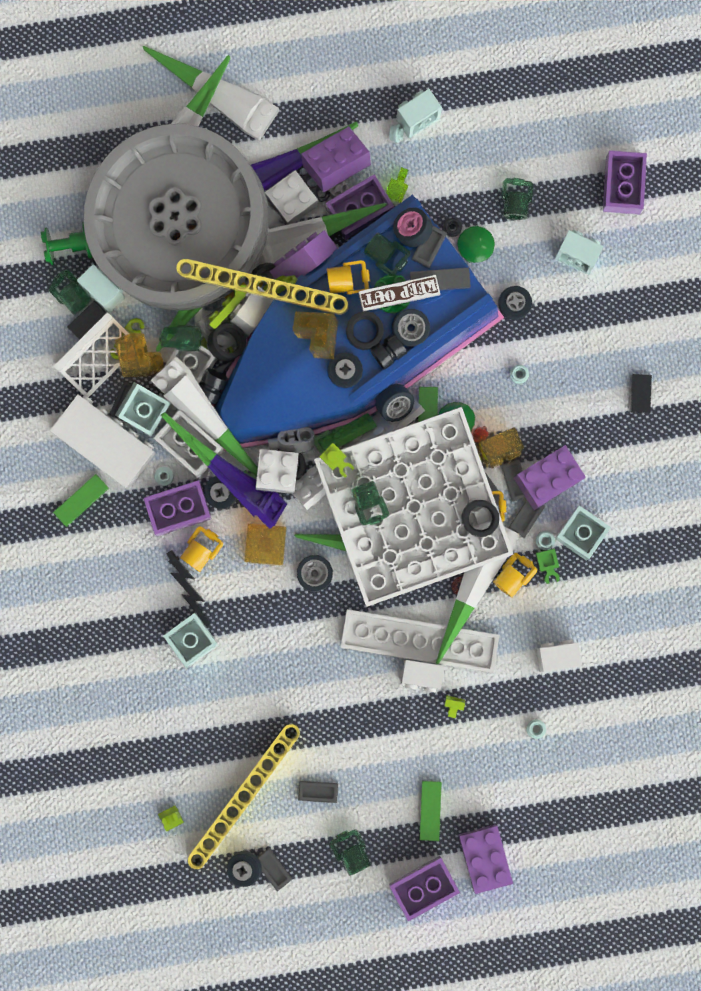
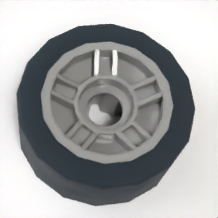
(415, 318)
(395, 403)
(324, 569)

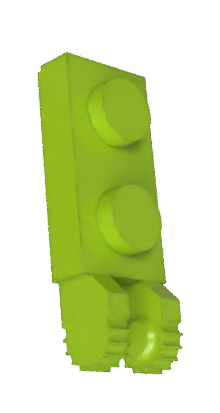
(229, 305)

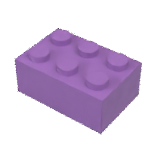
(336, 159)
(624, 182)
(361, 195)
(306, 257)
(549, 477)
(177, 508)
(485, 859)
(424, 888)

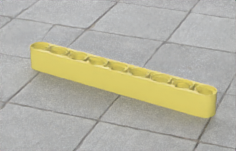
(252, 287)
(241, 805)

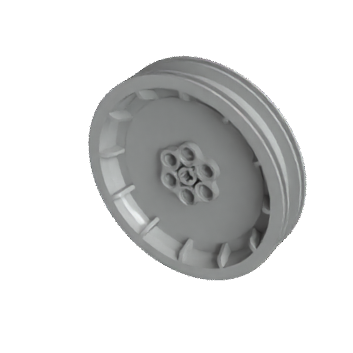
(148, 174)

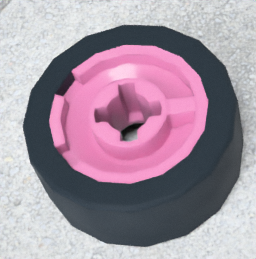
(419, 233)

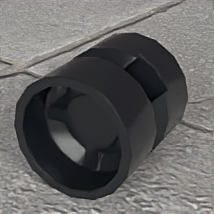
(388, 351)
(212, 384)

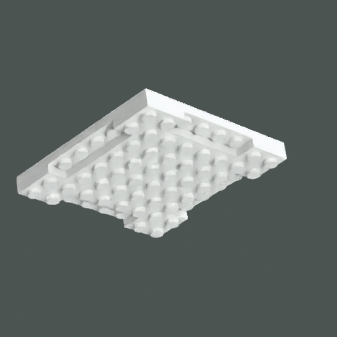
(426, 481)

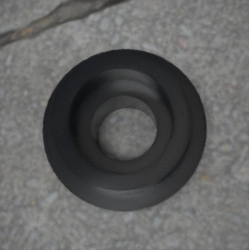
(452, 221)

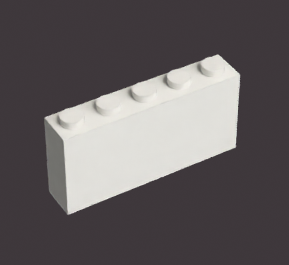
(103, 441)

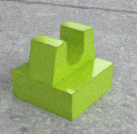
(454, 705)
(171, 818)

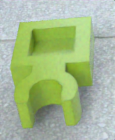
(334, 458)

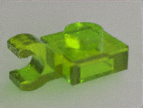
(397, 188)

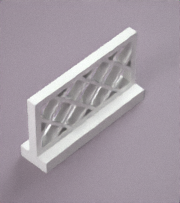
(82, 347)

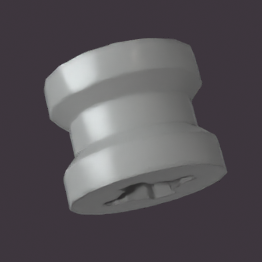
(341, 187)

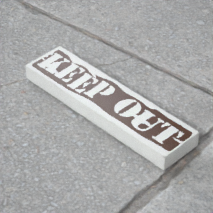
(399, 293)

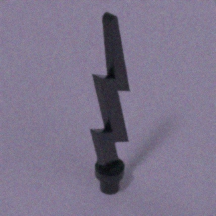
(180, 577)

